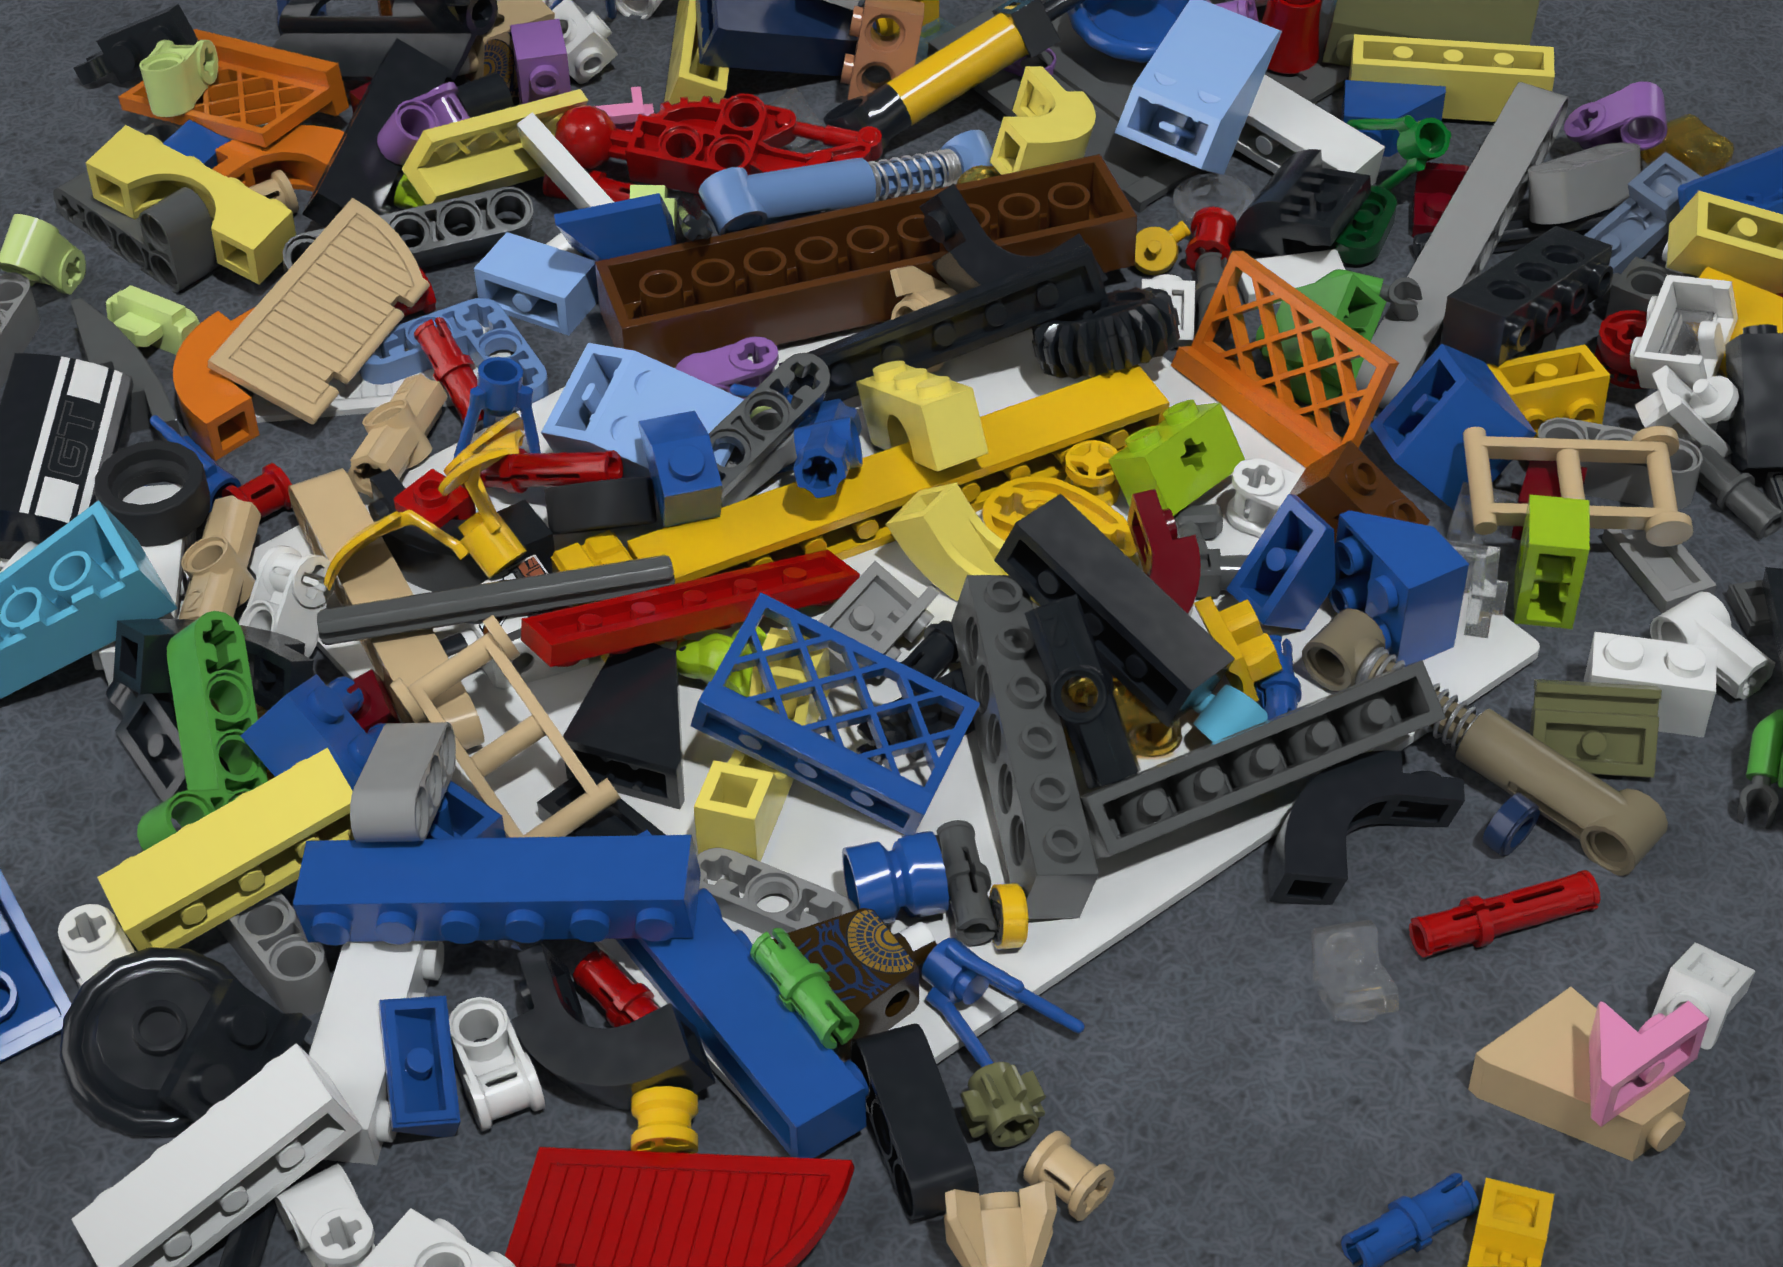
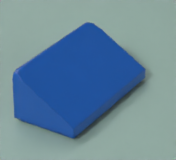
(419, 1066)

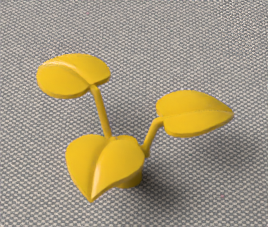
(484, 533)

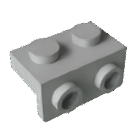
(878, 613)

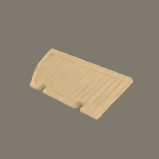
(324, 315)

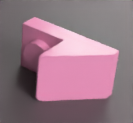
(1633, 1063)

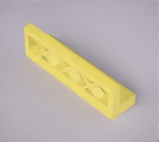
(481, 150)

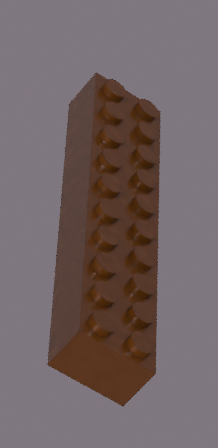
(836, 265)

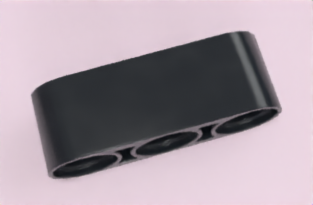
(913, 1119)

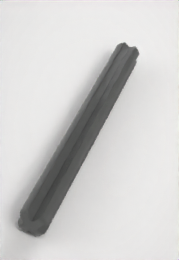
(494, 598)

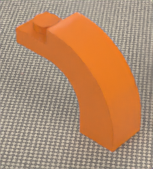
(298, 153)
(212, 406)

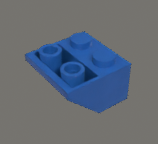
(1434, 408)
(1402, 580)

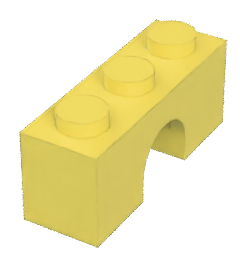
(922, 409)

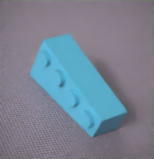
(70, 594)

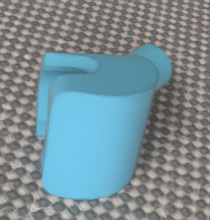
(1227, 713)

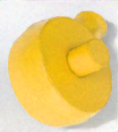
(1158, 248)

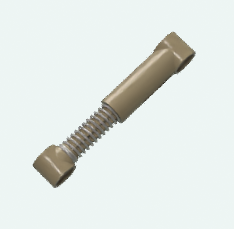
(1611, 824)

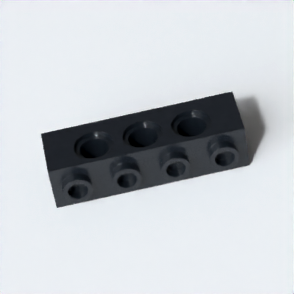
(1526, 295)

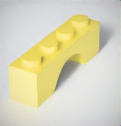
(246, 226)
(744, 795)

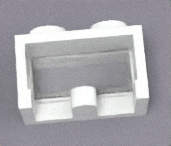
(1685, 330)

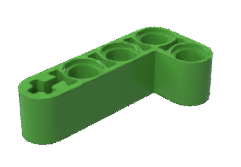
(207, 663)

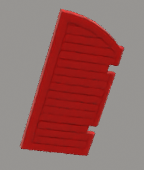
(674, 1209)

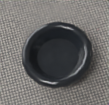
(130, 1032)

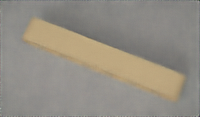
(329, 516)

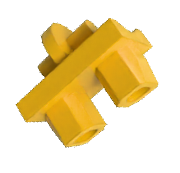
(1241, 635)

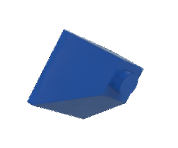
(618, 227)

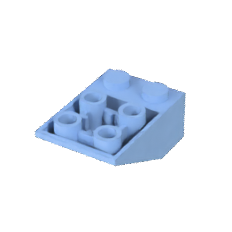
(1200, 86)
(619, 388)

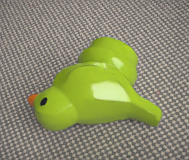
(703, 658)

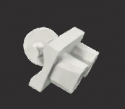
(1693, 410)

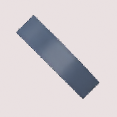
(1646, 214)

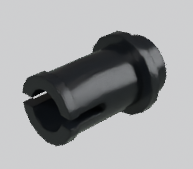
(934, 651)

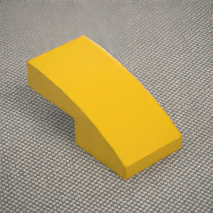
(1510, 1226)

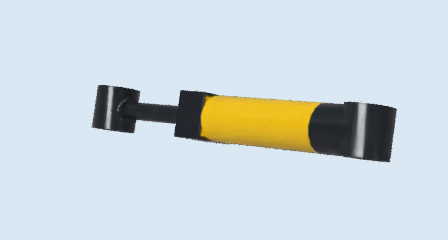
(1014, 32)

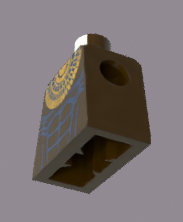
(868, 967)

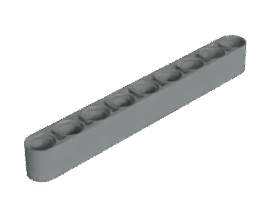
(1470, 227)

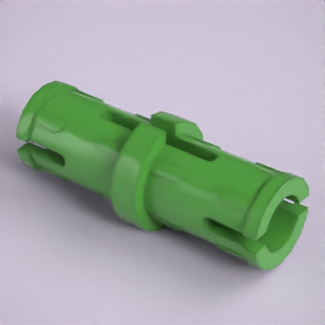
(804, 988)

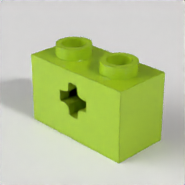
(1179, 455)
(1551, 561)

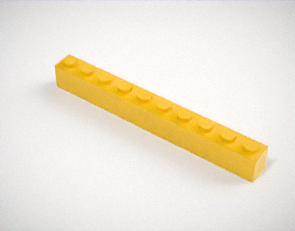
(1020, 443)

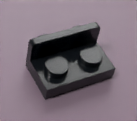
(228, 1048)

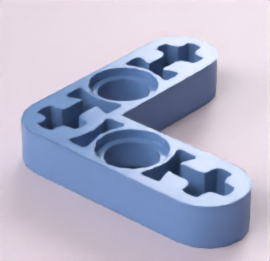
(464, 325)

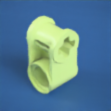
(178, 75)
(42, 254)

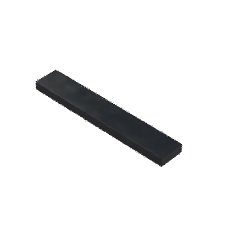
(964, 321)

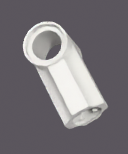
(1706, 622)

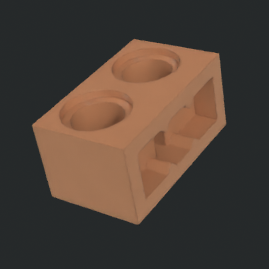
(892, 52)

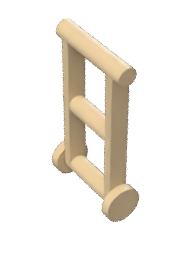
(1649, 446)
(498, 646)

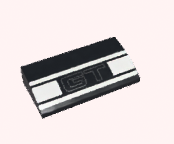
(54, 435)

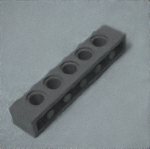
(1023, 749)
(1260, 759)

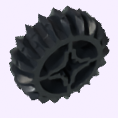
(1108, 335)

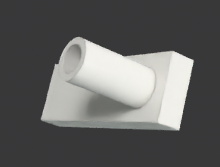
(562, 170)

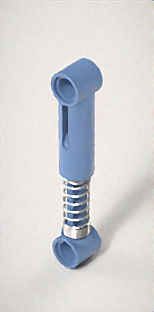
(765, 198)

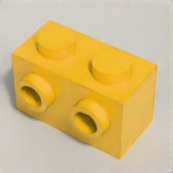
(1556, 385)

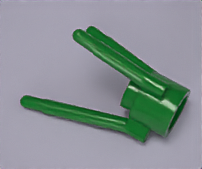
(1416, 143)

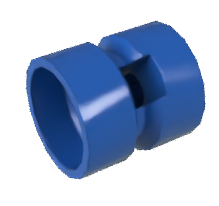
(904, 878)

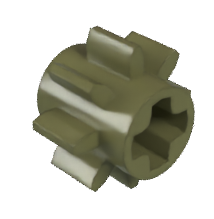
(1003, 1104)

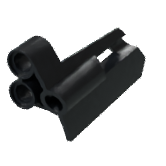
(359, 43)

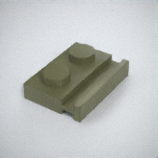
(1599, 724)

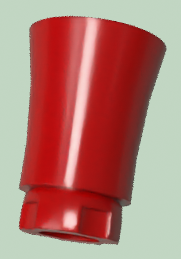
(1299, 38)

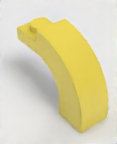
(1049, 125)
(946, 538)

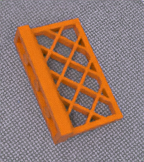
(254, 89)
(1254, 398)

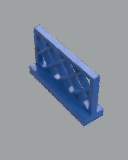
(812, 757)

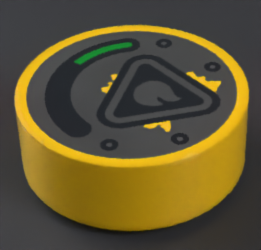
(1010, 914)

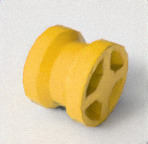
(1090, 470)
(664, 1120)

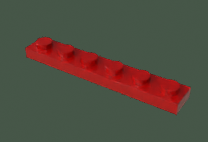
(683, 608)

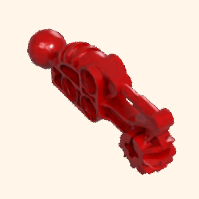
(709, 138)

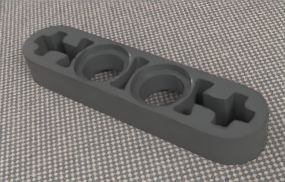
(758, 443)

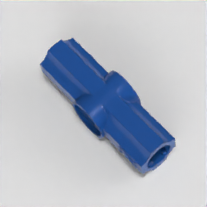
(827, 448)

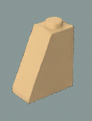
(1545, 1076)

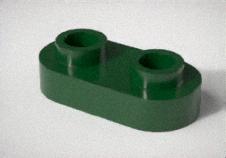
(1368, 229)

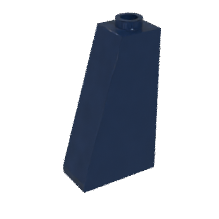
(775, 35)

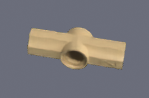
(398, 432)
(221, 560)

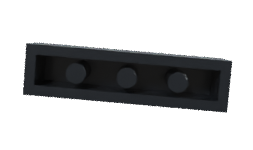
(357, 164)
(1133, 622)

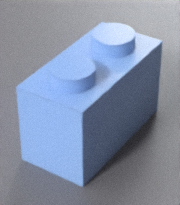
(538, 283)

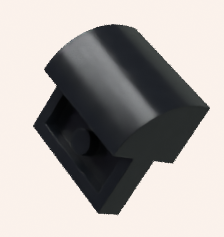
(1301, 205)

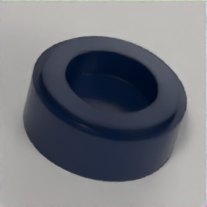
(1511, 824)

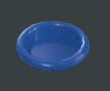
(1125, 27)

